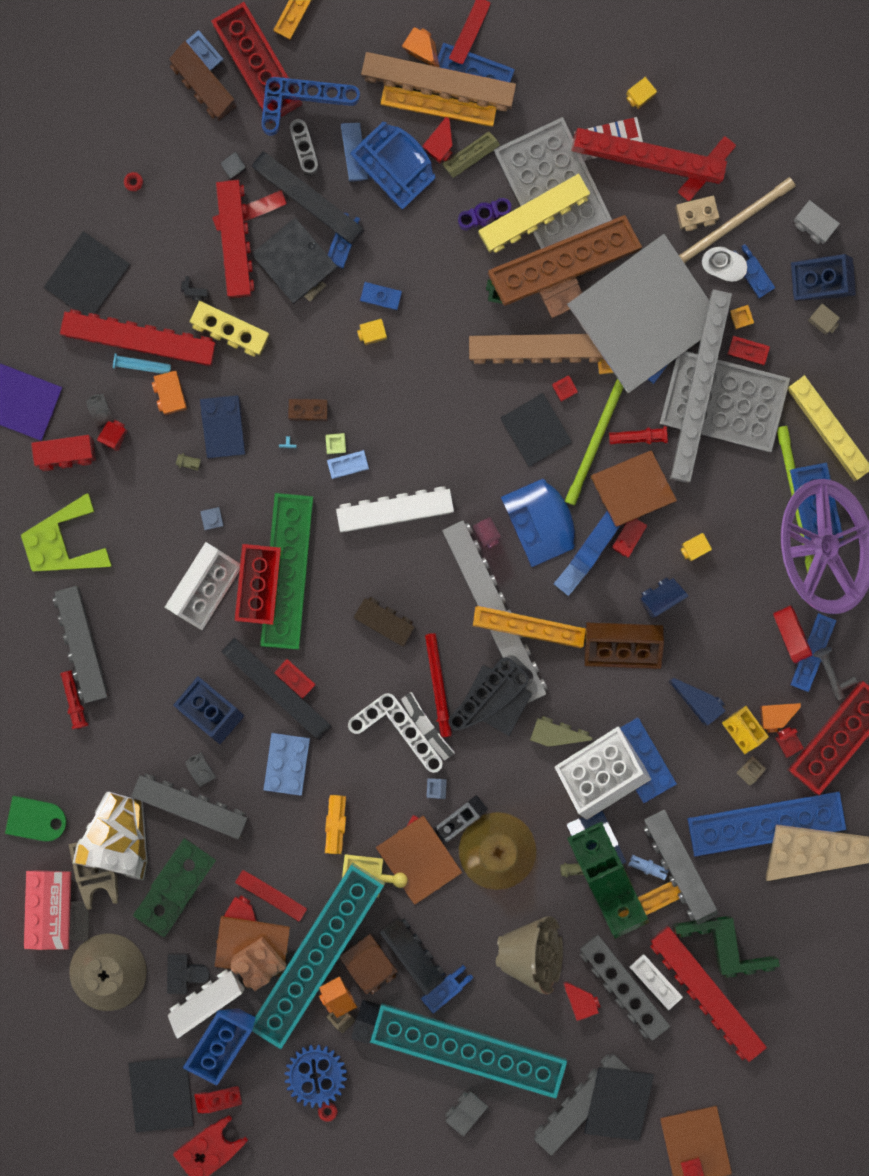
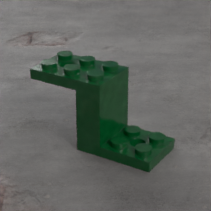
(608, 880)
(174, 887)
(726, 946)

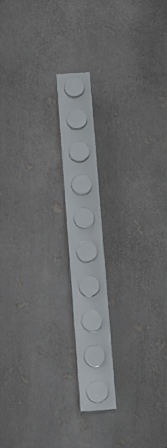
(700, 386)
(485, 594)

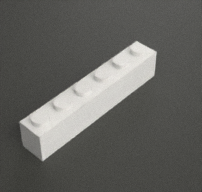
(394, 510)

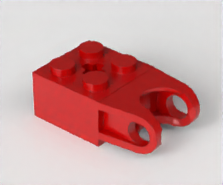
(211, 1144)

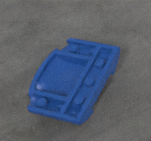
(395, 163)
(540, 521)

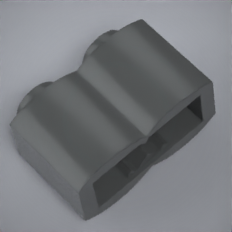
(466, 1112)

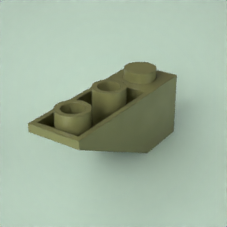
(551, 735)

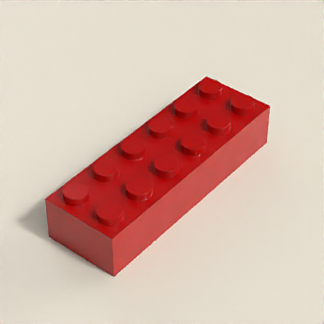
(252, 55)
(834, 742)

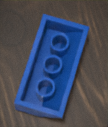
(220, 1044)

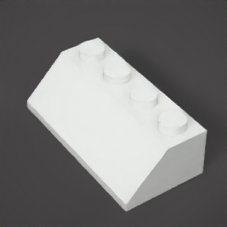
(203, 586)

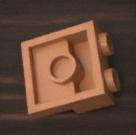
(559, 296)
(257, 964)

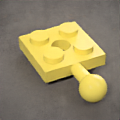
(374, 867)

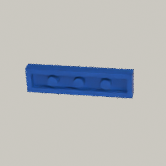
(817, 639)

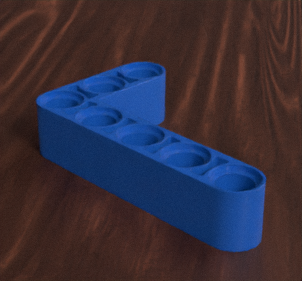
(302, 95)
(594, 544)

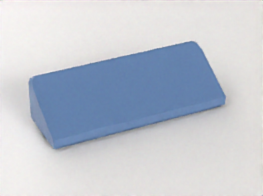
(352, 138)

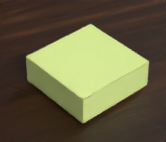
(335, 443)

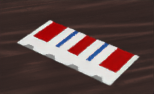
(626, 129)

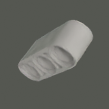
(300, 138)

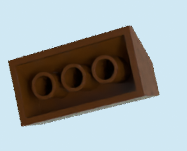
(202, 81)
(624, 645)

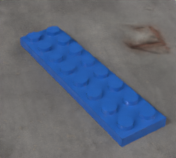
(757, 824)

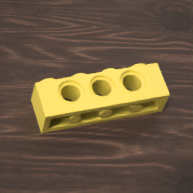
(204, 312)

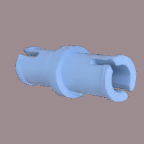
(648, 867)

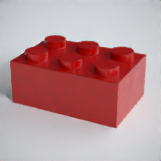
(63, 452)

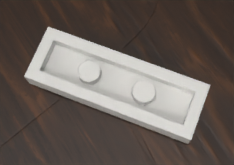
(656, 982)

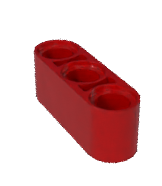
(792, 634)

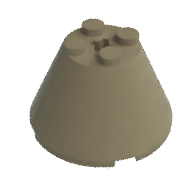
(533, 954)
(121, 962)

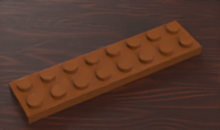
(564, 260)

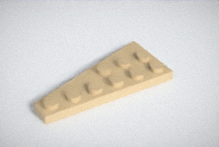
(809, 851)

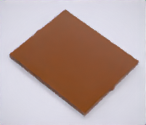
(633, 488)
(420, 857)
(239, 933)
(694, 1136)

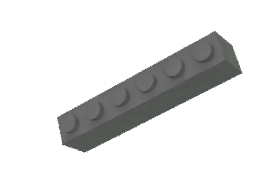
(81, 644)
(190, 807)
(681, 867)
(573, 1109)

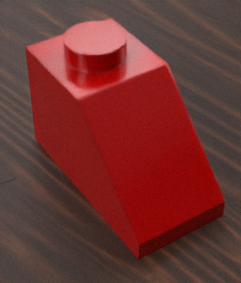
(440, 142)
(113, 435)
(241, 909)
(582, 1001)

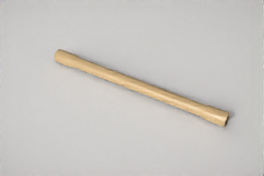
(778, 191)

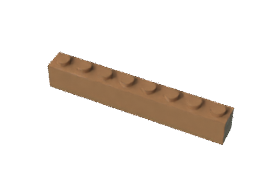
(438, 81)
(533, 348)

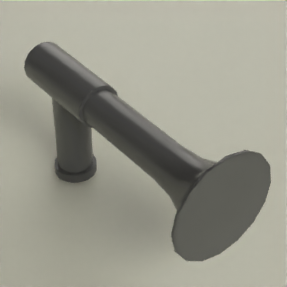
(838, 688)

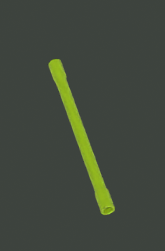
(784, 441)
(575, 488)

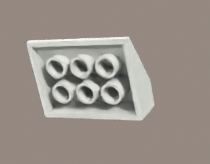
(602, 773)
(205, 1003)

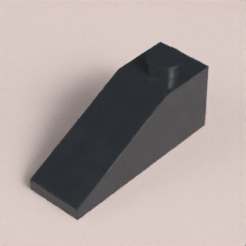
(460, 819)

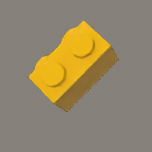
(745, 729)

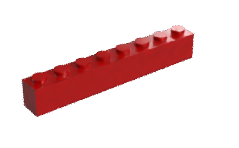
(648, 156)
(137, 338)
(708, 994)

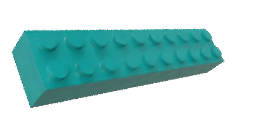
(317, 955)
(468, 1050)

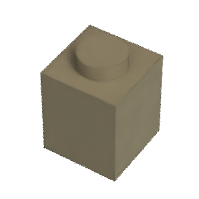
(824, 319)

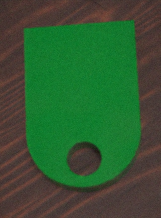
(33, 819)

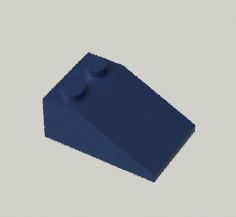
(823, 278)
(222, 426)
(663, 597)
(701, 703)
(208, 710)
(582, 824)

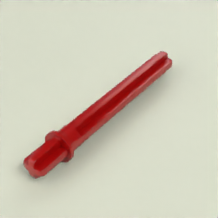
(438, 685)

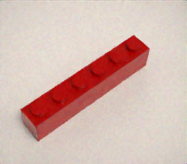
(233, 239)

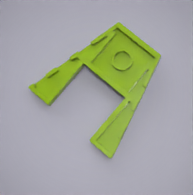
(46, 545)

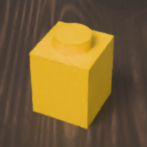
(641, 93)
(372, 332)
(695, 547)

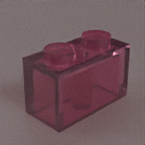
(487, 533)

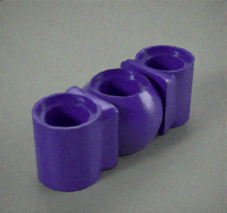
(477, 220)

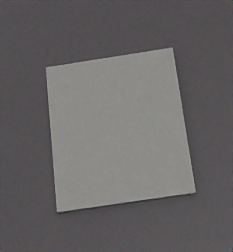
(643, 313)

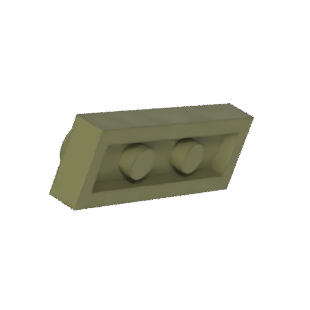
(471, 154)

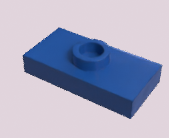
(380, 296)

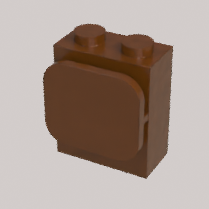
(368, 964)

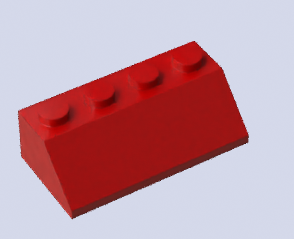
(257, 584)

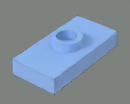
(348, 464)

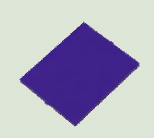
(26, 402)

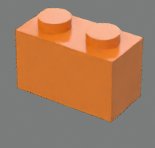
(169, 393)
(337, 997)

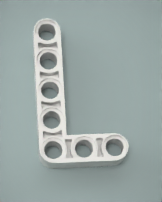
(401, 727)

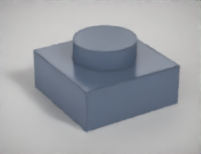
(211, 518)
(436, 788)

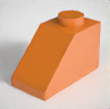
(421, 46)
(777, 715)

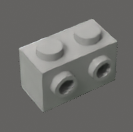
(815, 222)

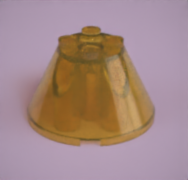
(480, 842)

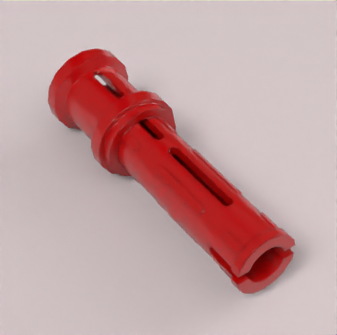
(648, 435)
(75, 709)

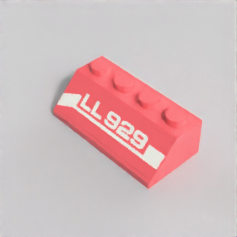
(47, 910)

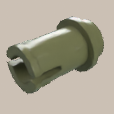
(188, 462)
(570, 869)

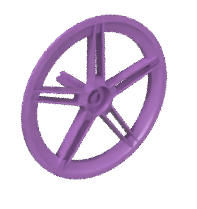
(826, 546)

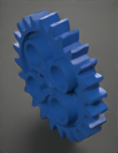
(298, 1079)

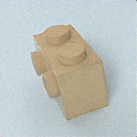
(697, 213)

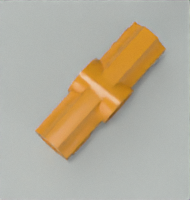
(335, 824)

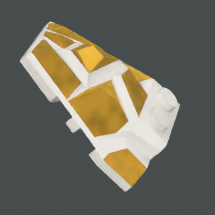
(115, 837)

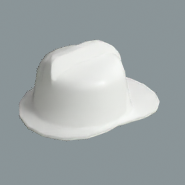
(724, 264)

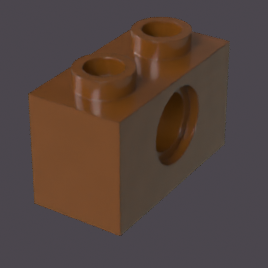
(308, 410)

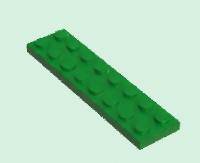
(291, 533)

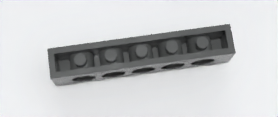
(658, 1023)

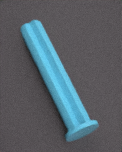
(139, 364)

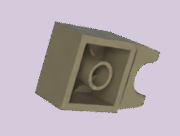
(93, 878)

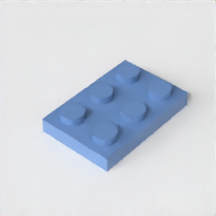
(286, 764)

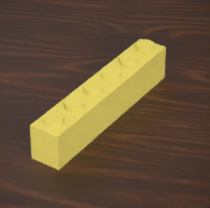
(535, 212)
(829, 428)

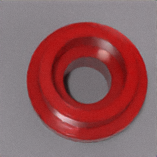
(133, 175)
(323, 1116)

